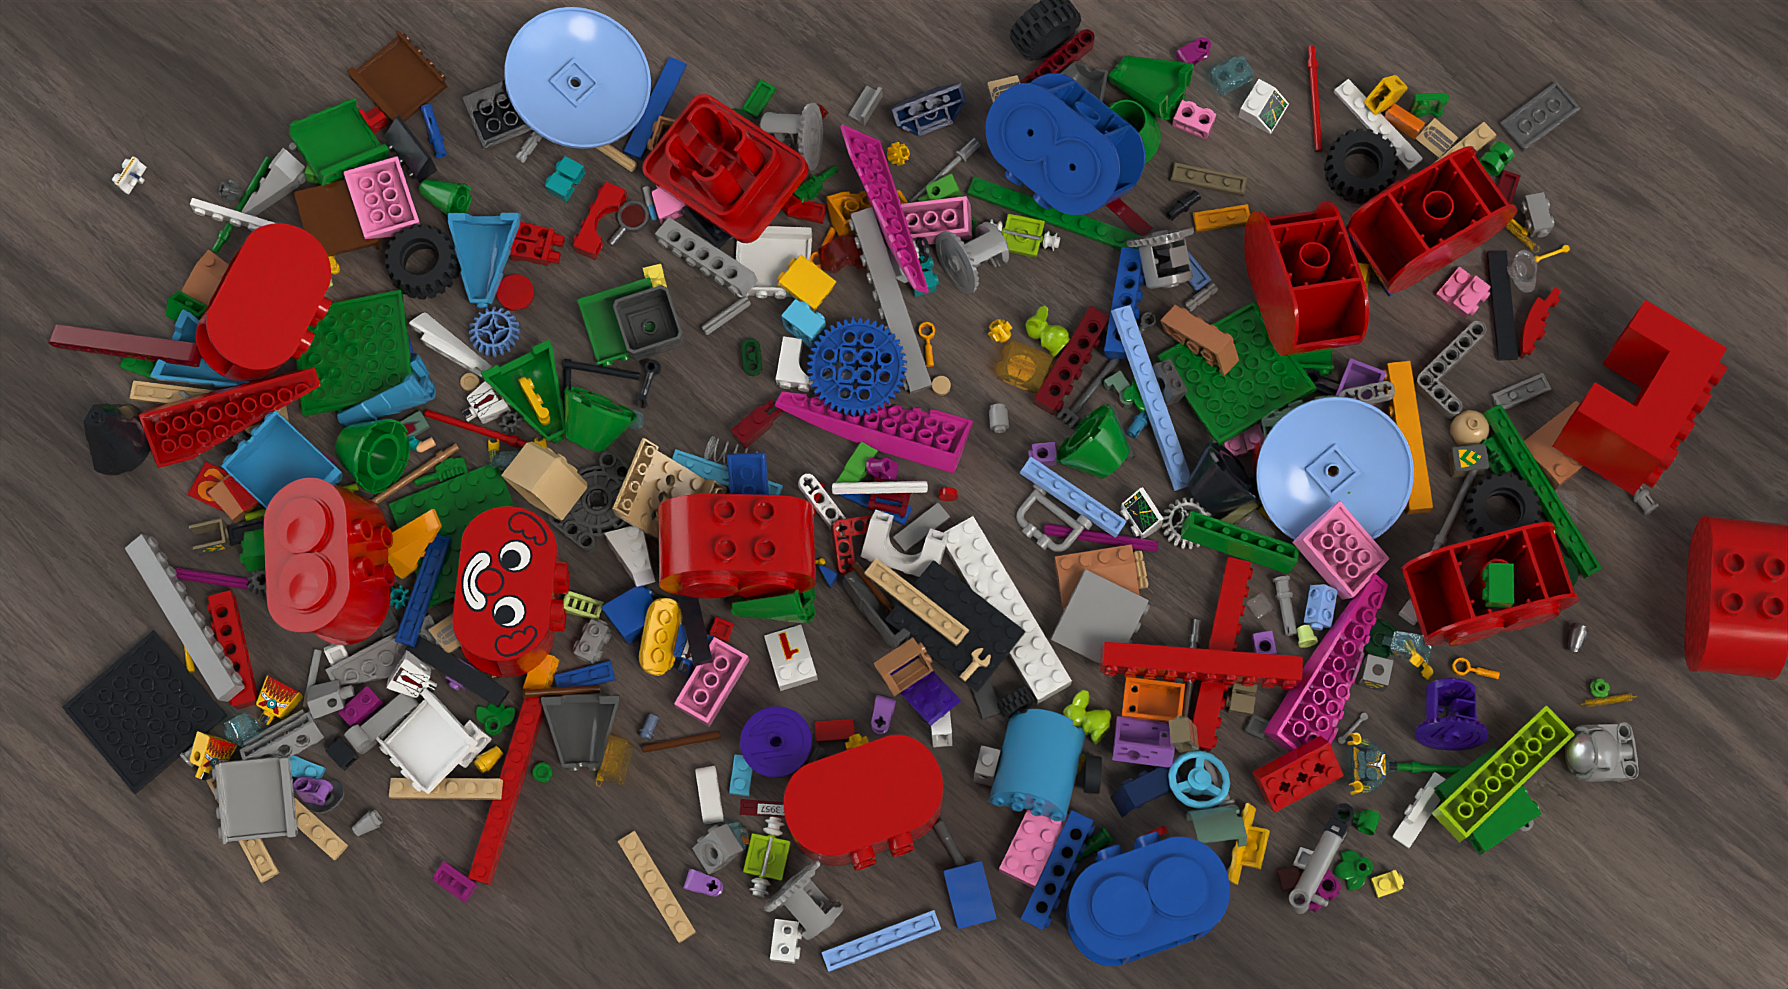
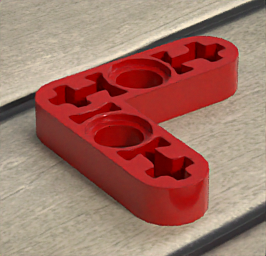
(848, 531)

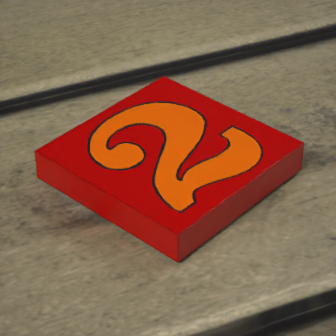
(205, 481)

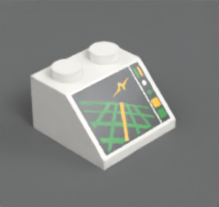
(1263, 107)
(1141, 514)

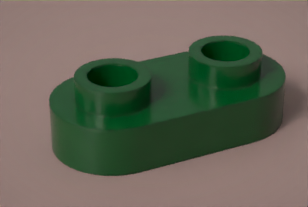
(752, 358)

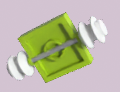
(1025, 235)
(767, 857)

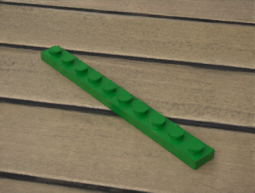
(1029, 207)
(1549, 500)

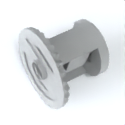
(805, 132)
(1178, 257)
(961, 259)
(806, 902)

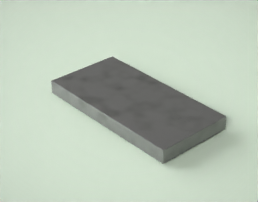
(1539, 116)

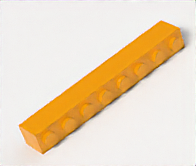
(1405, 414)

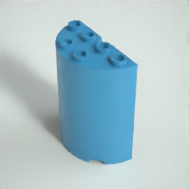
(277, 458)
(1038, 764)

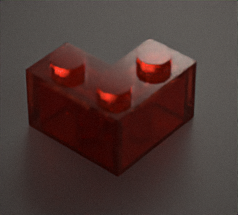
(839, 254)

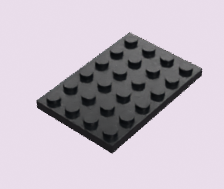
(986, 626)

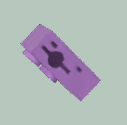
(1358, 375)
(1142, 742)

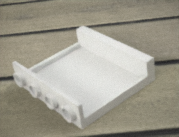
(771, 256)
(428, 743)

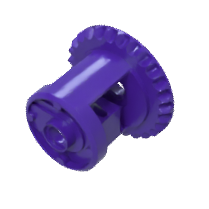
(1460, 726)
(776, 741)

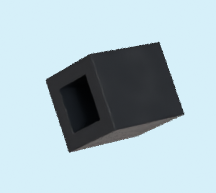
(342, 753)

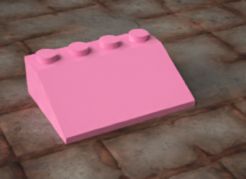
(381, 198)
(1341, 551)

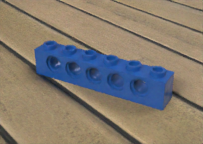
(1129, 259)
(1074, 821)

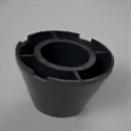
(1221, 481)

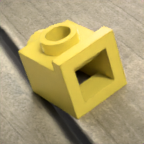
(656, 275)

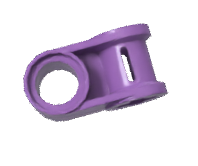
(882, 711)
(312, 789)
(700, 883)

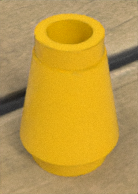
(487, 760)

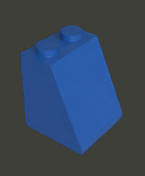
(629, 612)

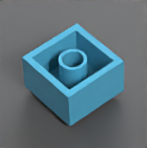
(804, 323)

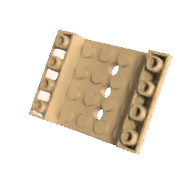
(648, 479)

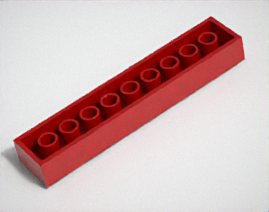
(1201, 664)

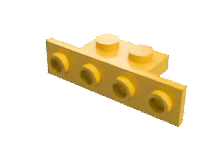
(1253, 852)

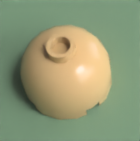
(1469, 428)

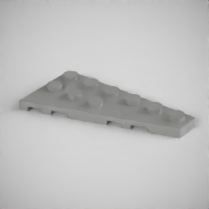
(375, 661)

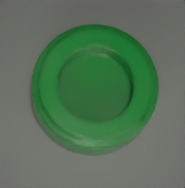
(542, 772)

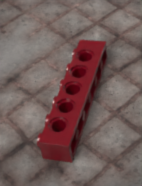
(1092, 318)

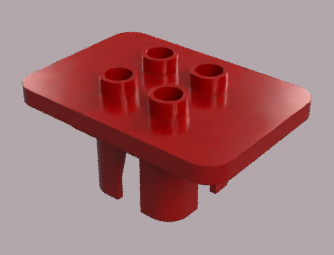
(725, 168)

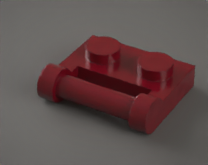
(895, 497)

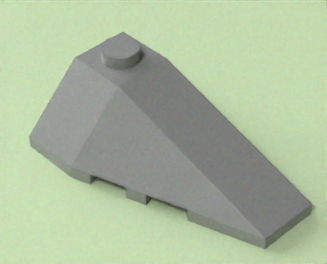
(283, 178)

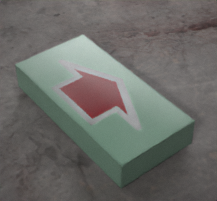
(415, 424)

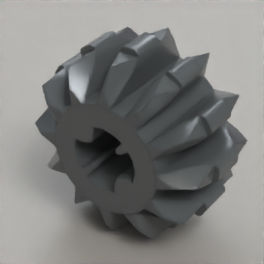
(256, 580)

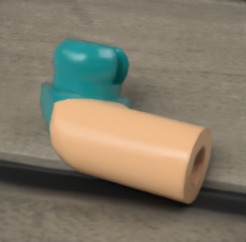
(419, 446)

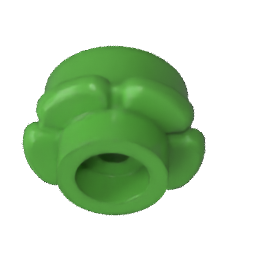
(1599, 693)

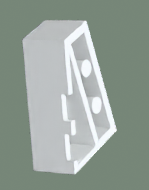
(632, 551)

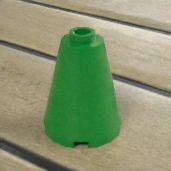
(446, 196)

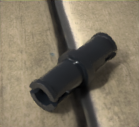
(1183, 205)

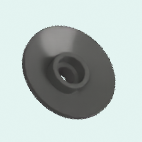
(332, 799)

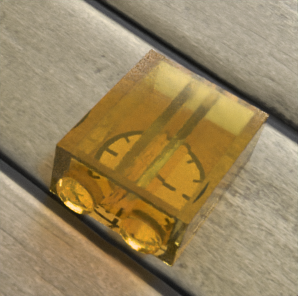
(1024, 366)
(616, 760)

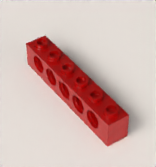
(217, 604)

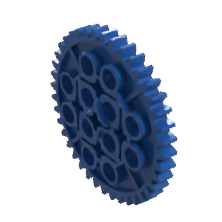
(832, 388)

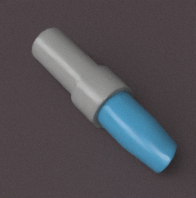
(649, 201)

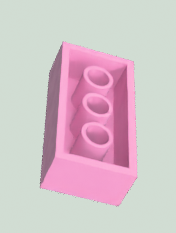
(936, 216)
(712, 683)
(1031, 848)

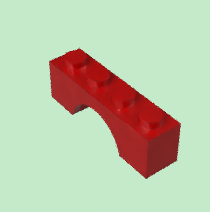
(609, 200)

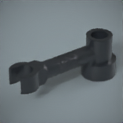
(648, 379)

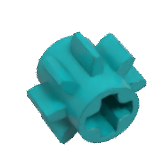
(394, 600)

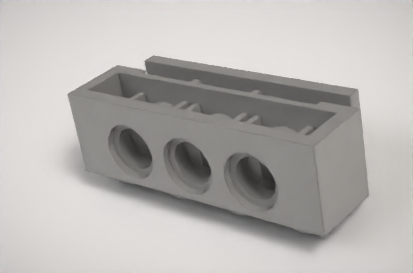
(284, 737)

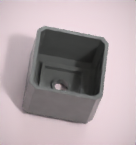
(648, 307)

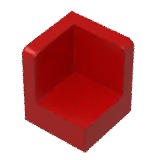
(375, 119)

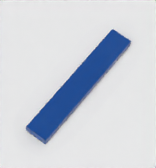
(656, 107)
(423, 590)

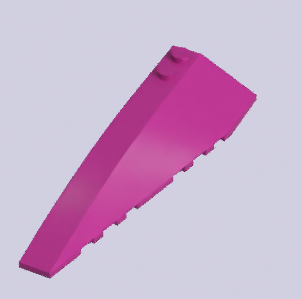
(881, 192)
(914, 435)
(1319, 699)

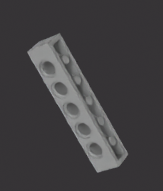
(673, 230)

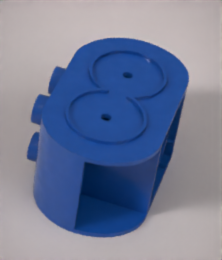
(1064, 144)

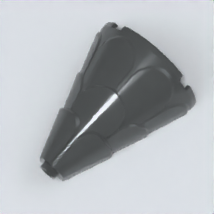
(873, 609)

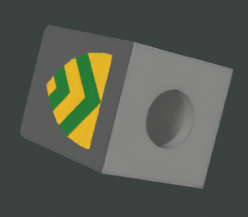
(1373, 681)

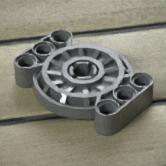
(595, 521)

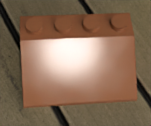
(205, 277)
(1553, 463)
(1112, 564)

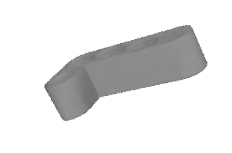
(381, 724)

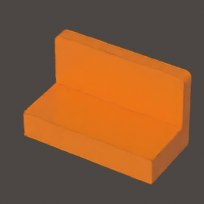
(1404, 121)

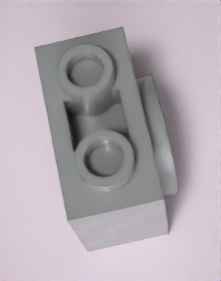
(717, 848)

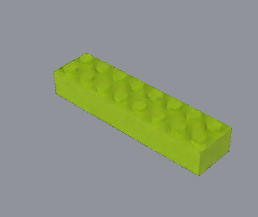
(1502, 774)

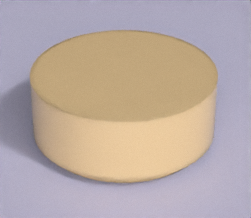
(469, 382)
(941, 385)

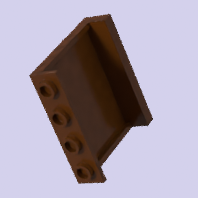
(399, 79)
(332, 218)

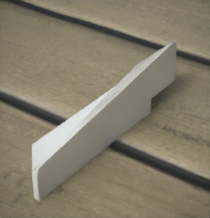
(448, 345)

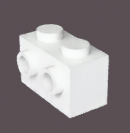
(785, 941)

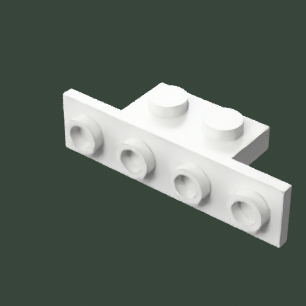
(1419, 812)

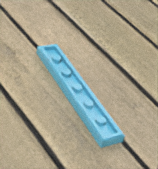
(713, 471)

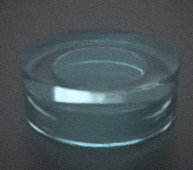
(639, 421)

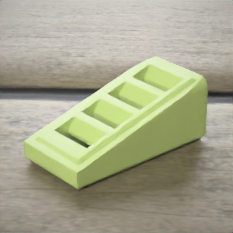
(577, 597)

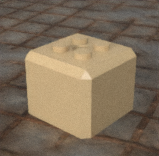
(545, 480)

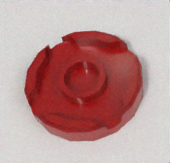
(515, 292)

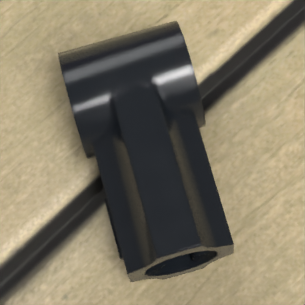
(1323, 384)

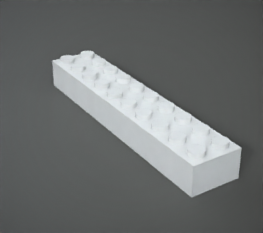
(988, 578)

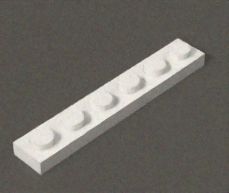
(1354, 100)
(221, 213)

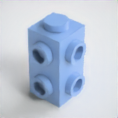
(1320, 606)

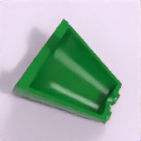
(1153, 83)
(788, 608)

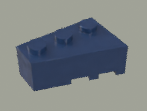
(1142, 790)

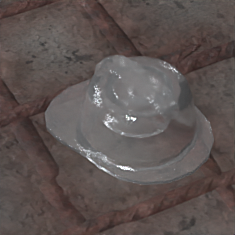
(1523, 271)

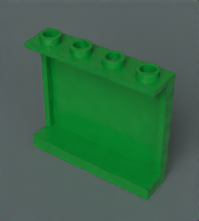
(336, 141)
(603, 324)
(1504, 821)

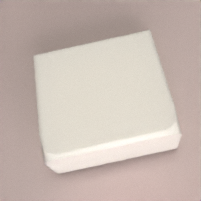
(1408, 613)
(336, 653)
(1302, 858)

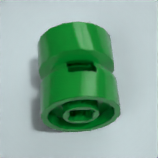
(1498, 156)

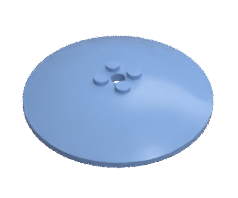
(581, 47)
(1342, 433)

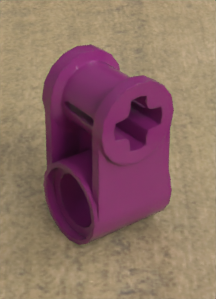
(1192, 53)
(882, 468)

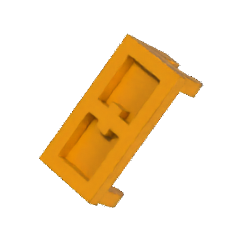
(542, 675)

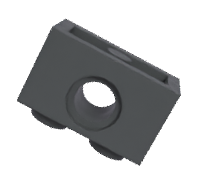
(1169, 382)

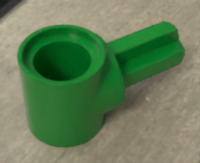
(1366, 820)

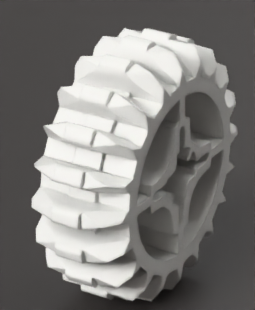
(1181, 508)

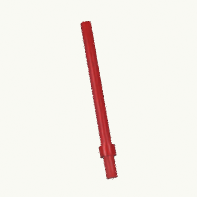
(1312, 66)
(512, 440)

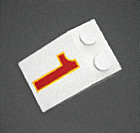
(790, 657)

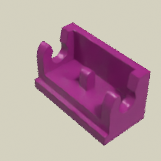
(454, 882)

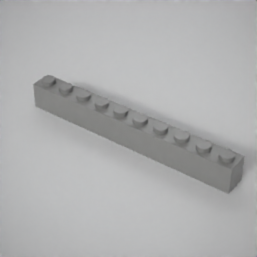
(889, 296)
(185, 618)

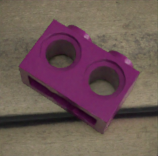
(361, 707)
(1325, 894)

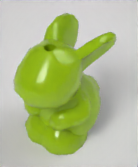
(1052, 336)
(1092, 722)

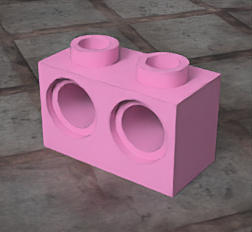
(1192, 124)

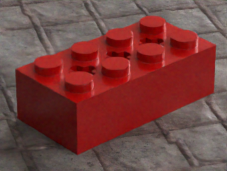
(1297, 773)

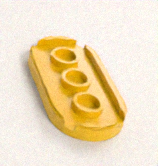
(660, 636)

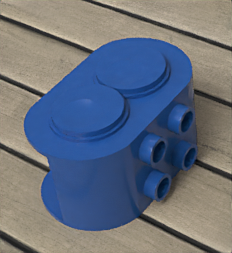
(1146, 899)

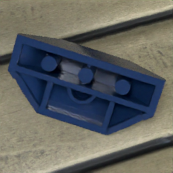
(930, 109)

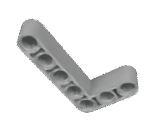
(1441, 361)

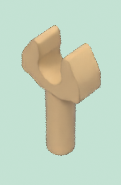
(975, 664)

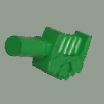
(810, 188)
(445, 470)

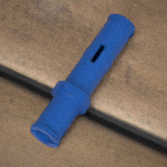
(436, 138)

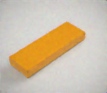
(1221, 218)

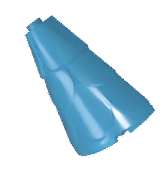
(483, 251)
(203, 375)
(414, 391)

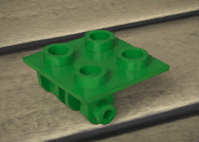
(1497, 456)

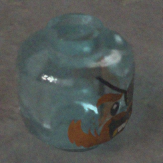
(741, 834)

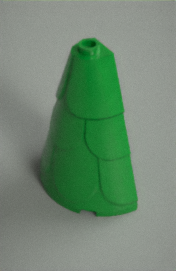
(541, 369)

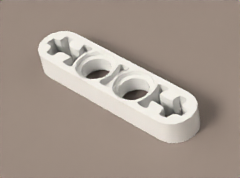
(820, 507)

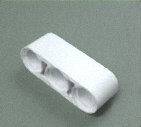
(709, 795)

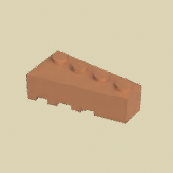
(1201, 338)

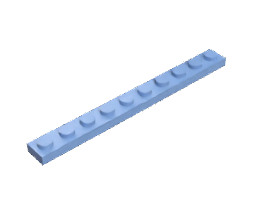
(1152, 397)

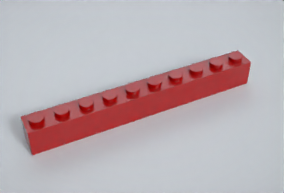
(1222, 638)
(513, 776)

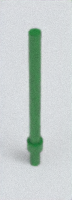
(224, 236)
(1416, 768)

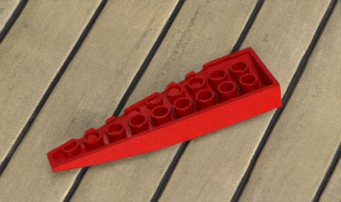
(199, 423)

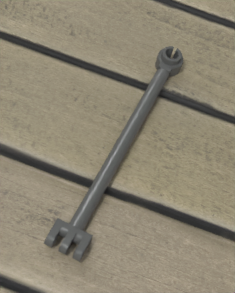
(1071, 414)

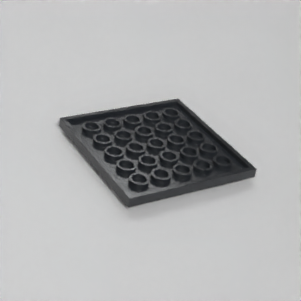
(144, 711)

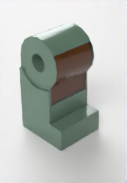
(1118, 384)

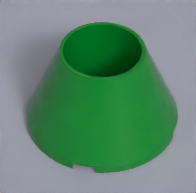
(1146, 121)
(594, 420)
(1097, 444)
(374, 453)

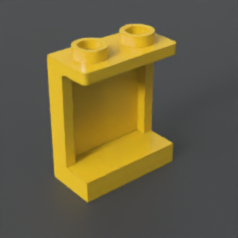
(806, 282)

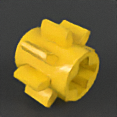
(898, 153)
(1000, 330)
(856, 740)

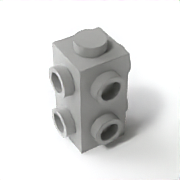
(1537, 214)
(594, 637)

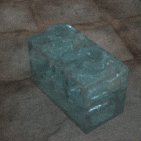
(1234, 78)
(241, 728)

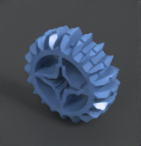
(493, 317)

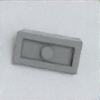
(865, 105)

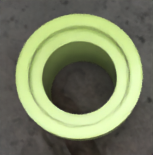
(1306, 636)

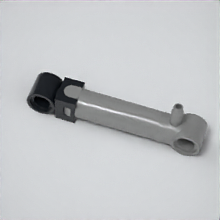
(1333, 836)

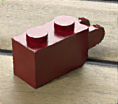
(755, 424)

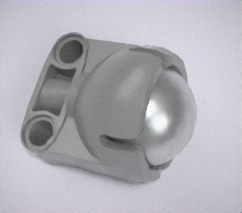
(1602, 753)

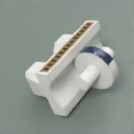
(130, 176)

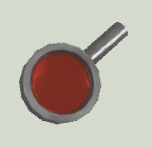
(632, 217)

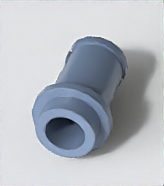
(649, 726)

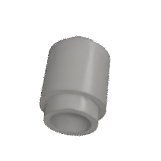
(998, 418)

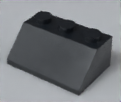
(409, 151)

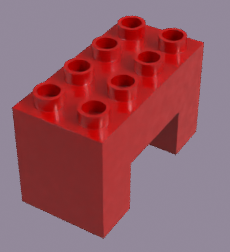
(1641, 439)

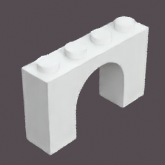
(789, 371)
(879, 546)

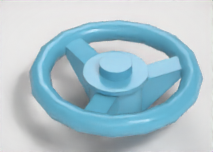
(1199, 780)

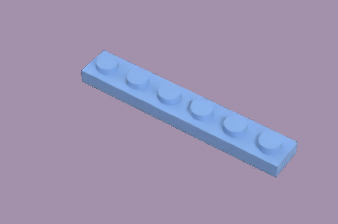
(1073, 497)
(881, 941)

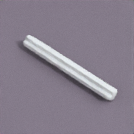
(880, 487)

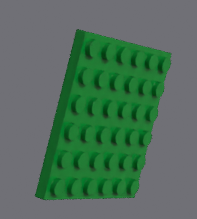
(357, 352)
(1252, 387)
(456, 505)

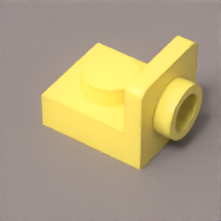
(1387, 883)

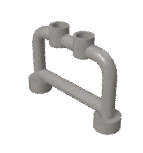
(1044, 541)

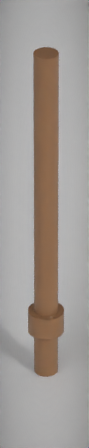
(440, 457)

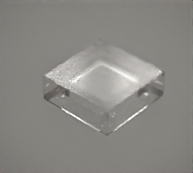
(1259, 606)

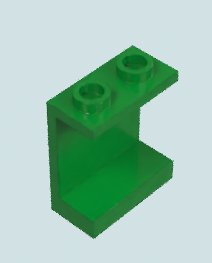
(1317, 360)

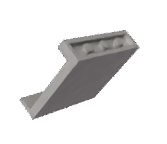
(1098, 614)
(255, 798)

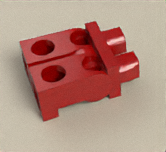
(536, 244)

